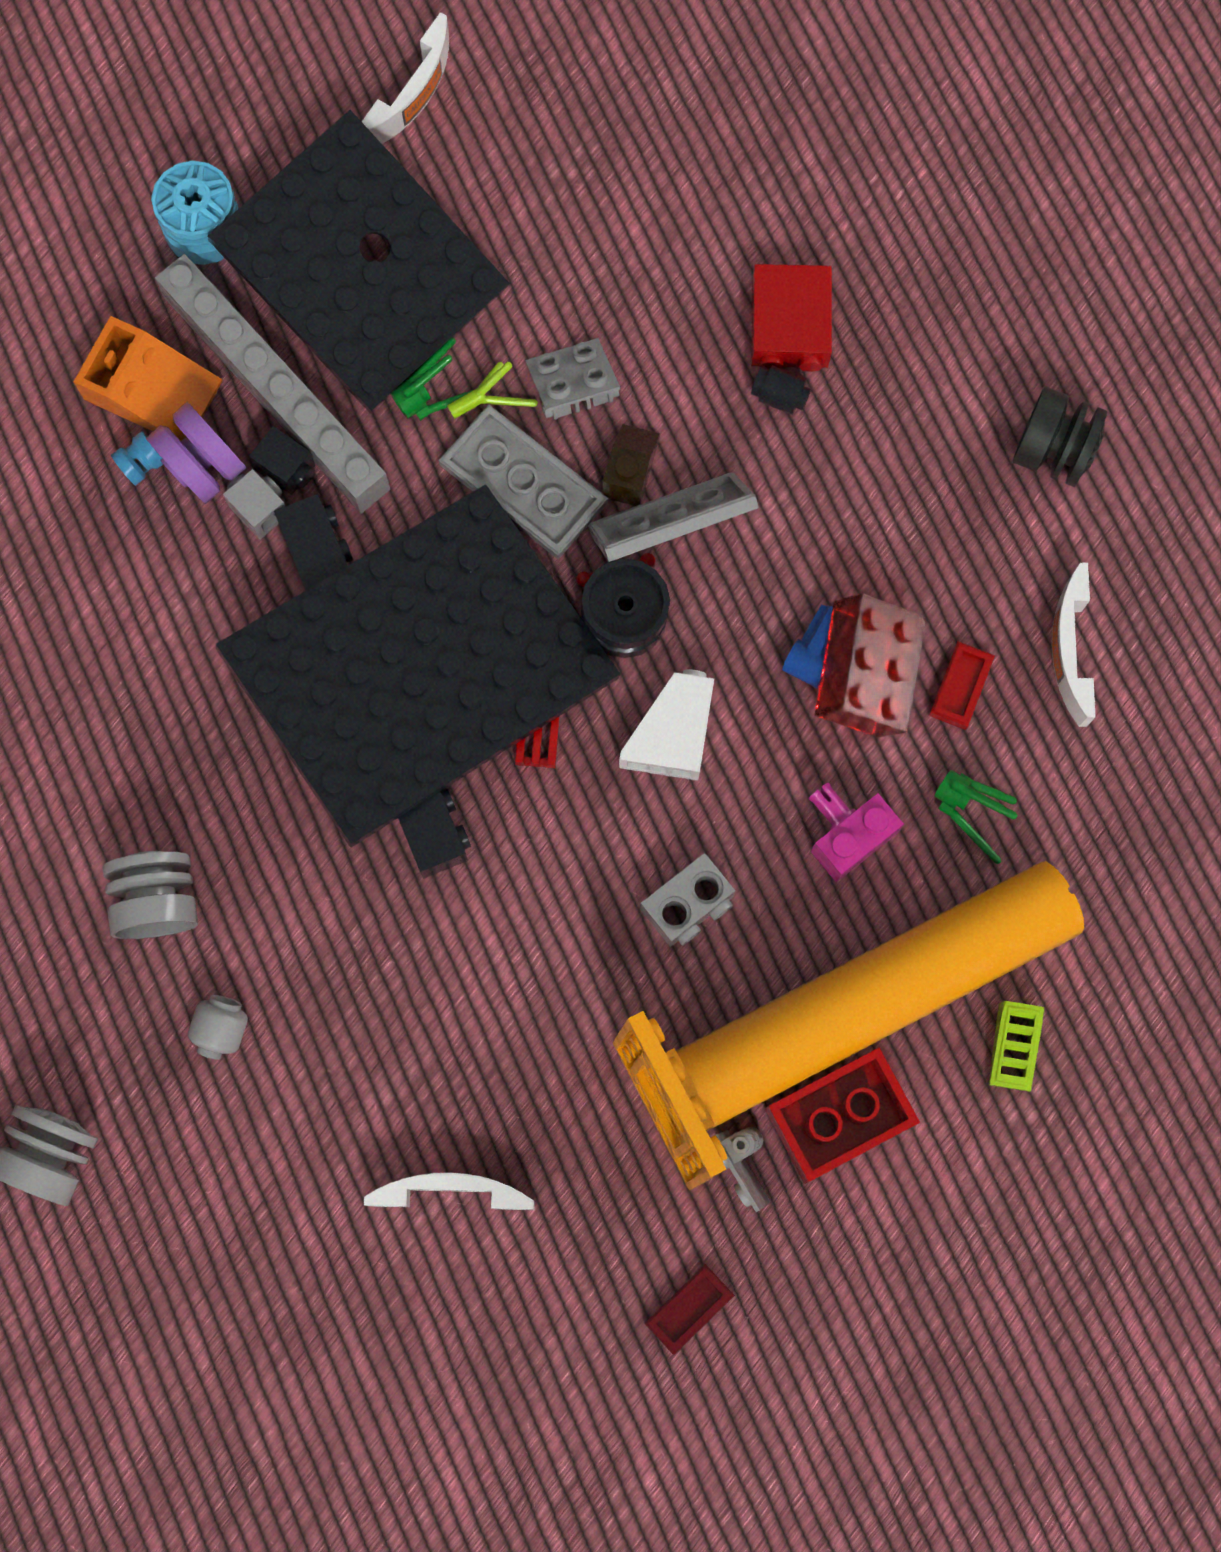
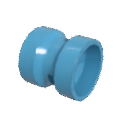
(144, 452)

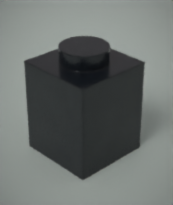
(283, 461)

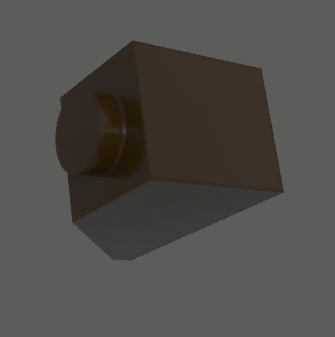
(630, 465)

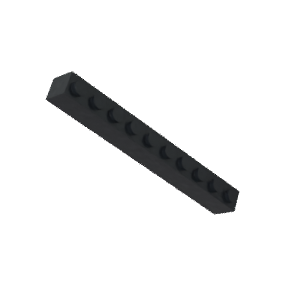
(317, 556)

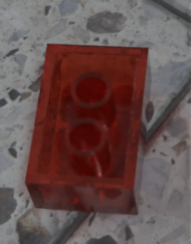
(870, 666)

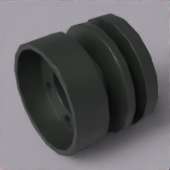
(1060, 436)

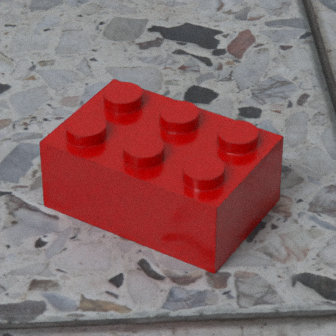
(842, 1115)

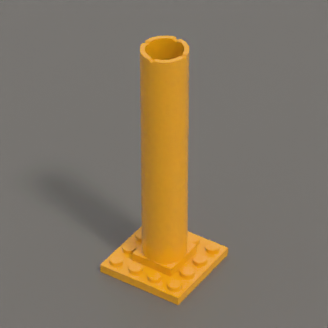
(840, 1013)

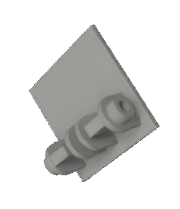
(573, 377)
(737, 1149)

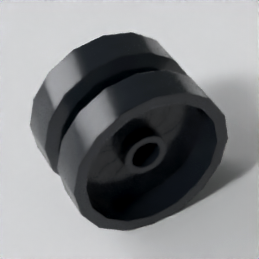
(630, 585)

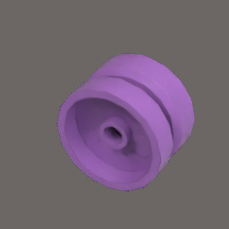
(195, 453)

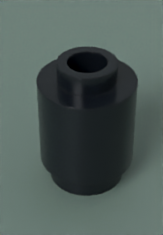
(781, 389)

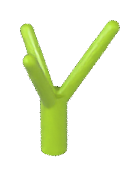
(478, 395)

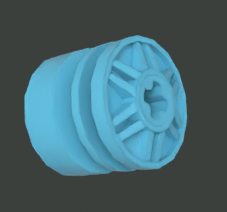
(190, 205)

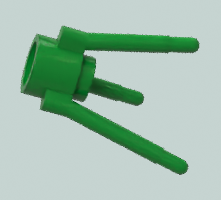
(412, 395)
(958, 791)

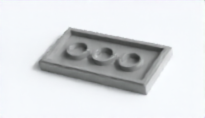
(526, 479)
(672, 516)

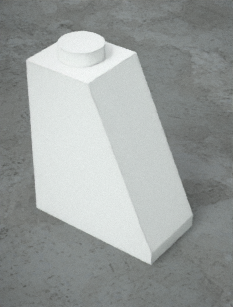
(673, 730)

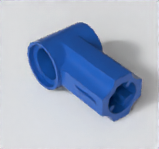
(808, 654)

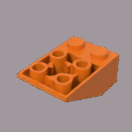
(143, 378)

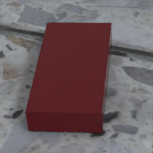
(689, 1309)

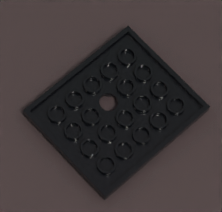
(304, 260)

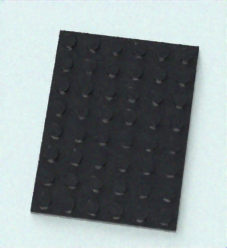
(417, 664)

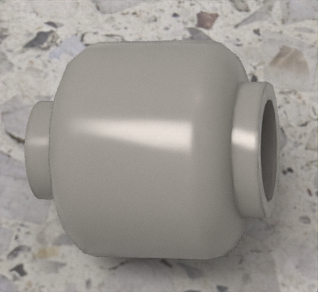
(217, 1026)

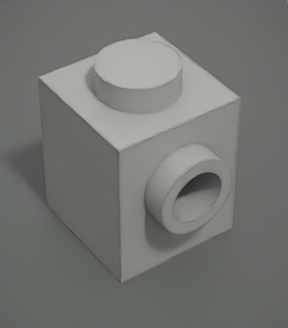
(255, 502)

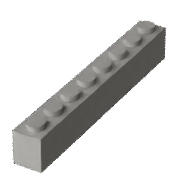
(273, 383)

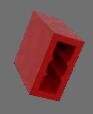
(792, 316)

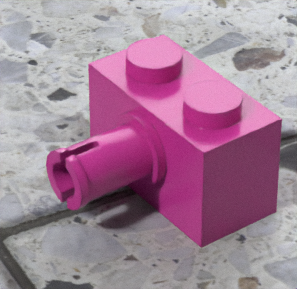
(853, 832)

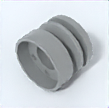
(149, 889)
(43, 1153)

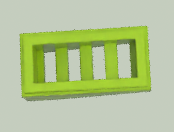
(1033, 1033)

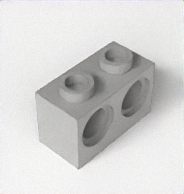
(681, 893)

